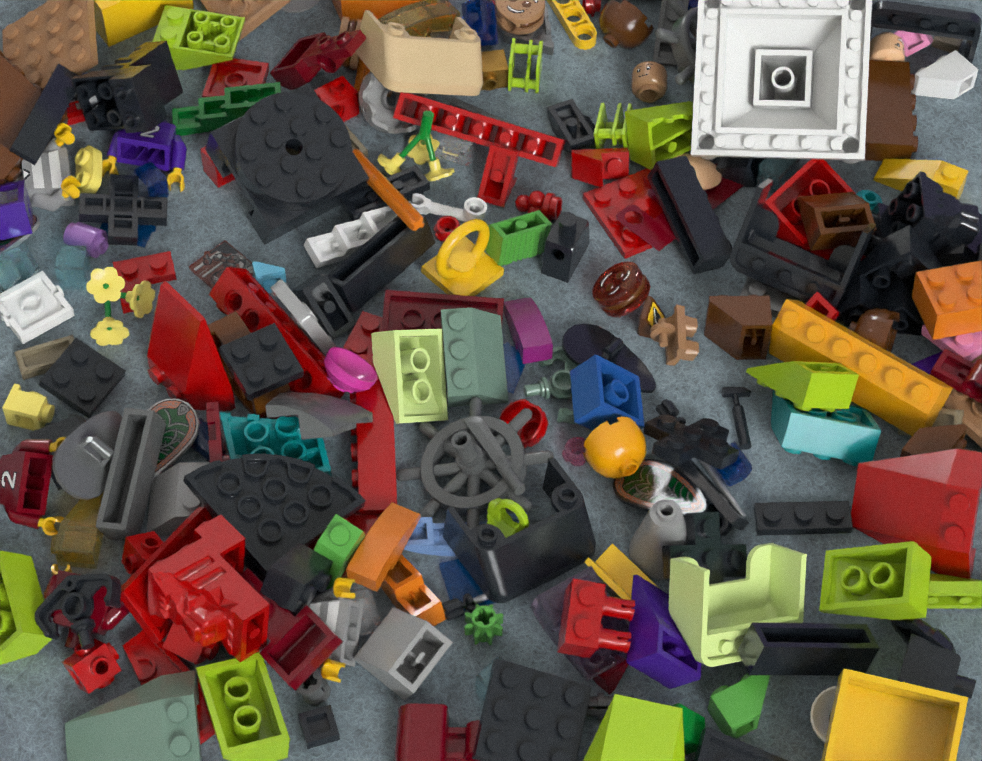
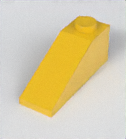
(899, 172)

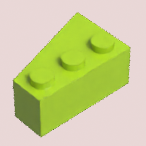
(659, 132)

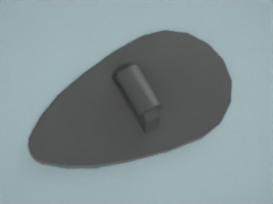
(86, 456)

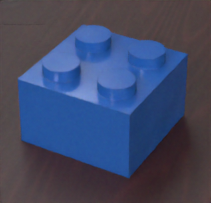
(605, 392)

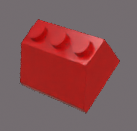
(812, 179)

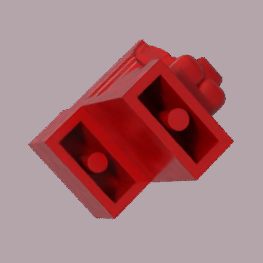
(208, 595)

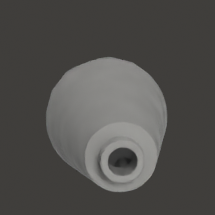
(660, 527)

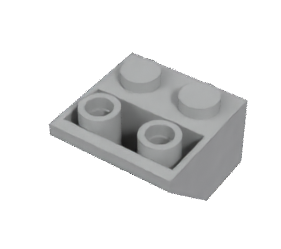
(402, 652)

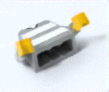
(51, 180)
(344, 619)

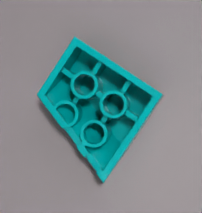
(838, 434)
(273, 437)

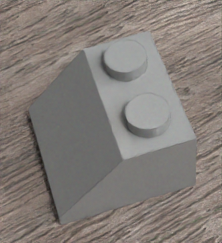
(171, 499)

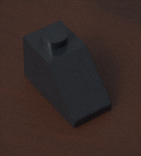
(326, 305)

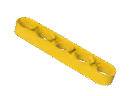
(574, 29)

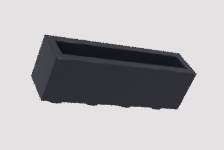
(690, 214)
(379, 262)
(807, 648)

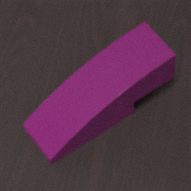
(528, 330)

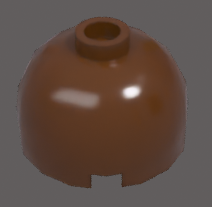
(623, 25)
(877, 327)

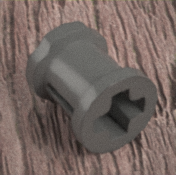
(312, 690)

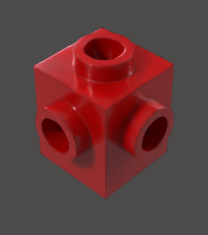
(139, 549)
(93, 667)

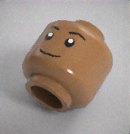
(649, 81)

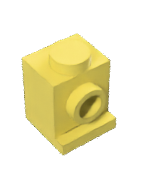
(27, 409)

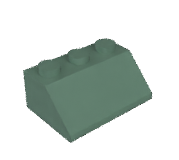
(473, 357)

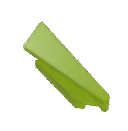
(954, 592)

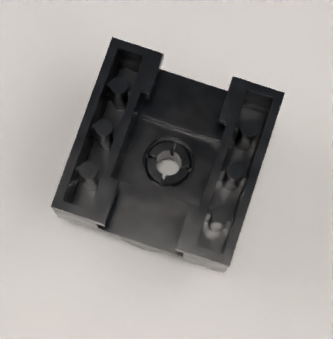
(284, 186)

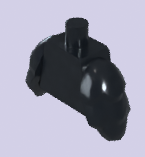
(931, 659)

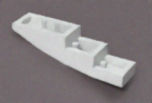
(347, 237)

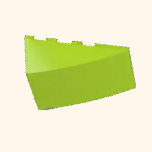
(638, 732)

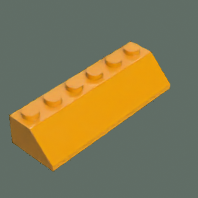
(885, 382)

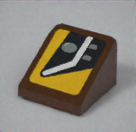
(649, 316)

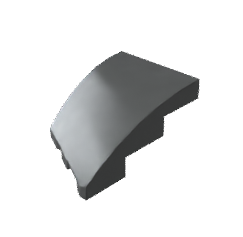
(318, 413)

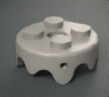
(377, 110)

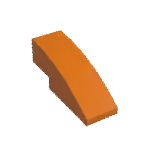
(382, 546)
(409, 593)

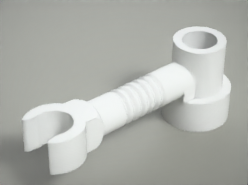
(473, 208)

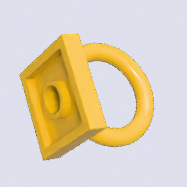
(461, 264)

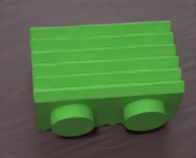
(518, 238)

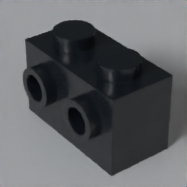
(297, 577)

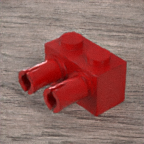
(581, 620)

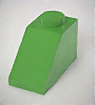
(339, 545)

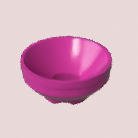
(348, 371)

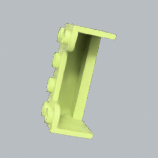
(719, 614)

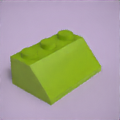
(18, 603)
(244, 710)

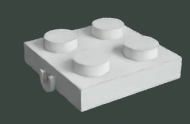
(34, 307)

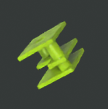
(526, 82)
(611, 130)

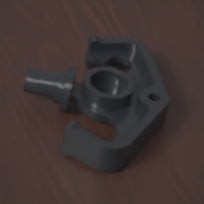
(76, 601)

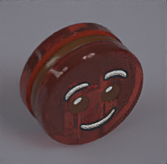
(621, 289)

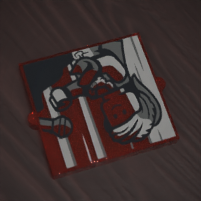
(215, 261)

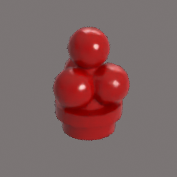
(549, 205)

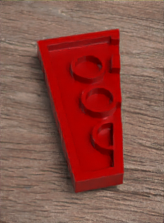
(151, 661)

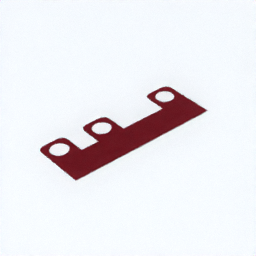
(657, 230)

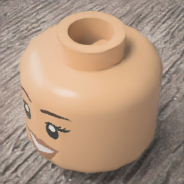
(887, 47)

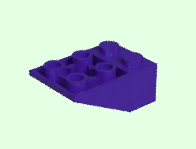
(655, 640)

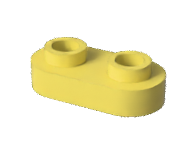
(89, 169)

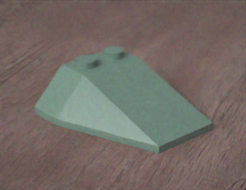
(141, 725)

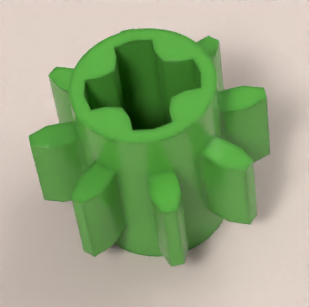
(486, 631)

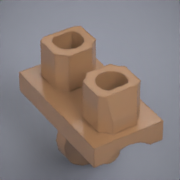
(672, 335)

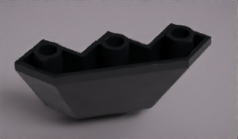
(887, 280)

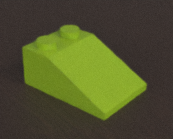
(877, 581)

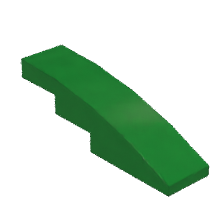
(220, 110)

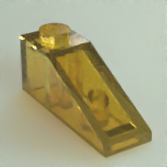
(77, 537)

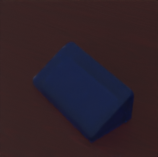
(482, 18)

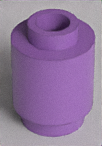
(86, 235)

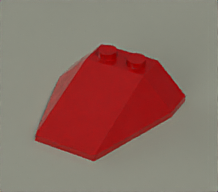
(185, 354)
(924, 501)

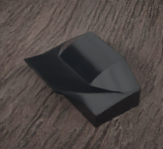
(571, 125)

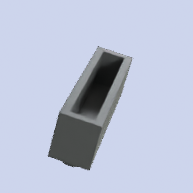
(130, 474)

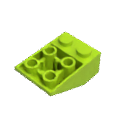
(198, 36)
(809, 383)

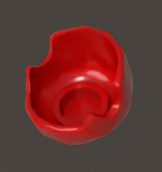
(534, 429)

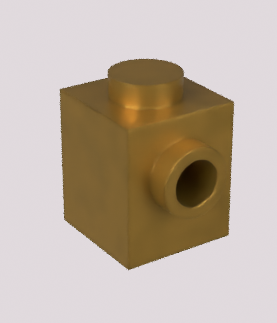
(494, 70)

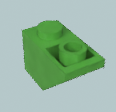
(739, 706)

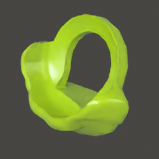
(500, 518)

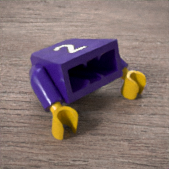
(158, 146)

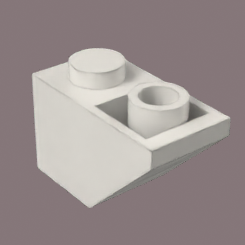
(946, 77)

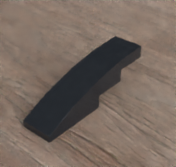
(45, 115)

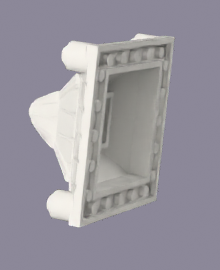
(781, 79)

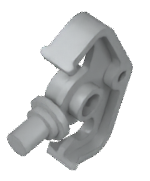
(302, 316)

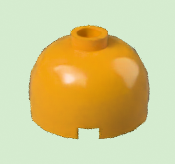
(615, 448)

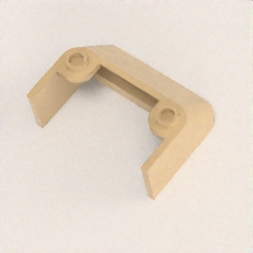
(422, 63)

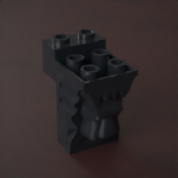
(130, 91)
(938, 217)

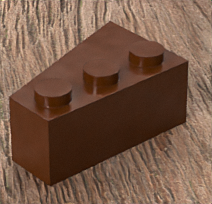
(225, 331)

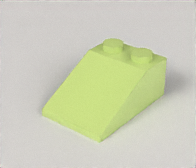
(412, 373)

